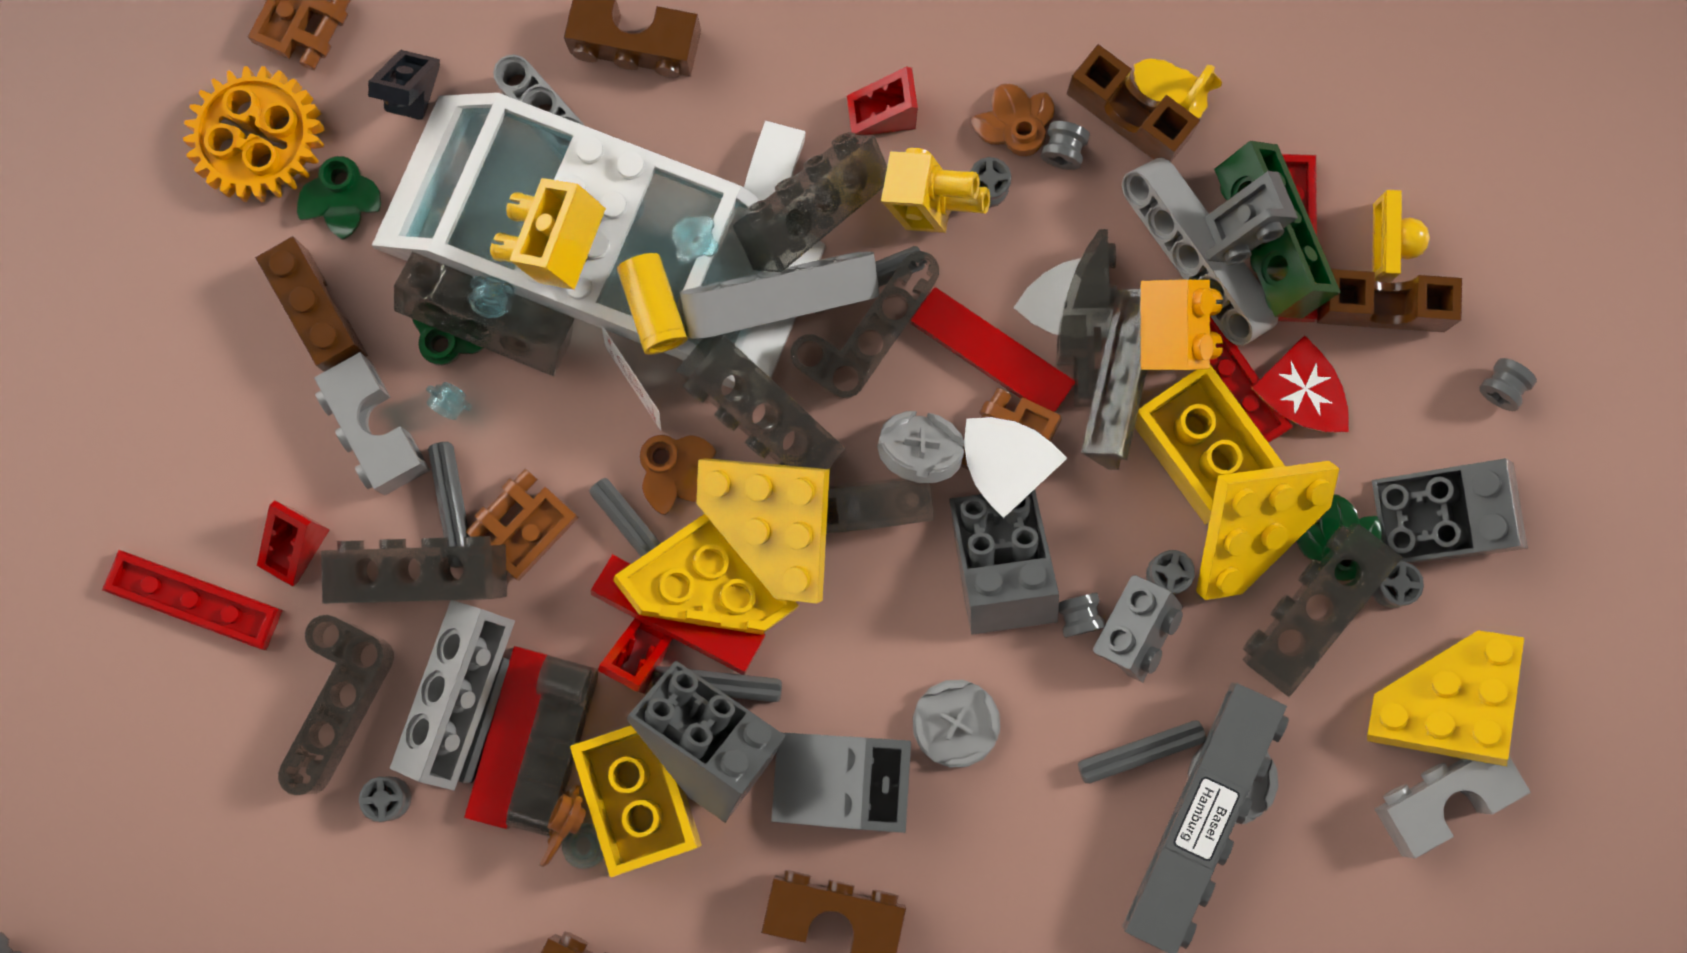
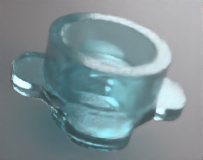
(687, 230)
(490, 296)
(447, 400)

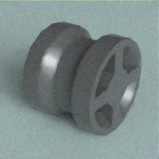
(1065, 145)
(993, 172)
(1508, 384)
(1178, 573)
(1407, 585)
(1081, 615)
(375, 798)

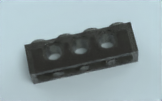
(812, 202)
(440, 299)
(716, 360)
(1373, 564)
(347, 578)

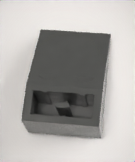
(1451, 512)
(1004, 565)
(704, 739)
(842, 782)

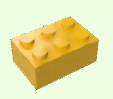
(1201, 434)
(633, 801)

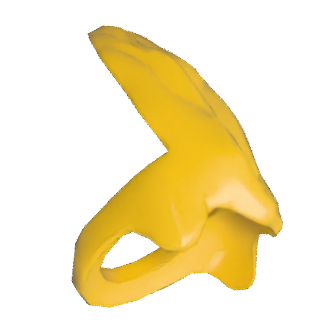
(1160, 78)

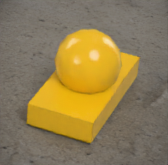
(1394, 236)

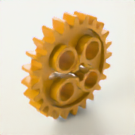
(237, 166)

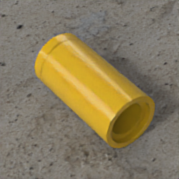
(652, 303)

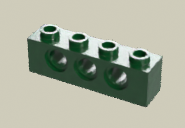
(1293, 265)

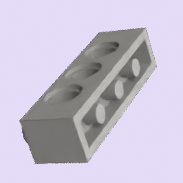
(452, 695)

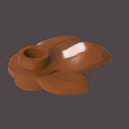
(1013, 114)
(678, 475)
(565, 818)

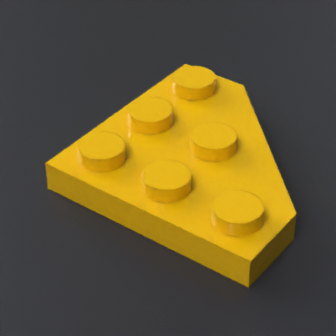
(771, 520)
(1258, 520)
(701, 582)
(1455, 701)

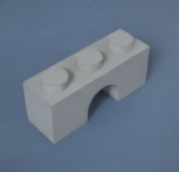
(351, 394)
(1417, 814)

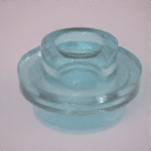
(570, 851)

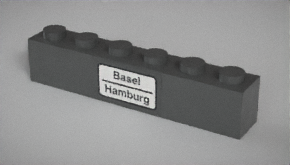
(1205, 818)

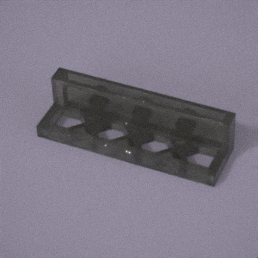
(1118, 386)

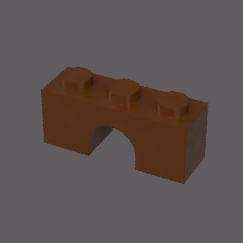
(664, 46)
(1106, 90)
(1416, 304)
(308, 305)
(796, 902)

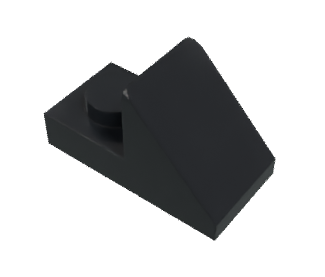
(405, 83)

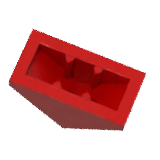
(884, 105)
(289, 542)
(636, 656)

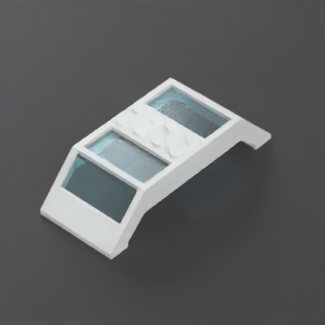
(493, 145)

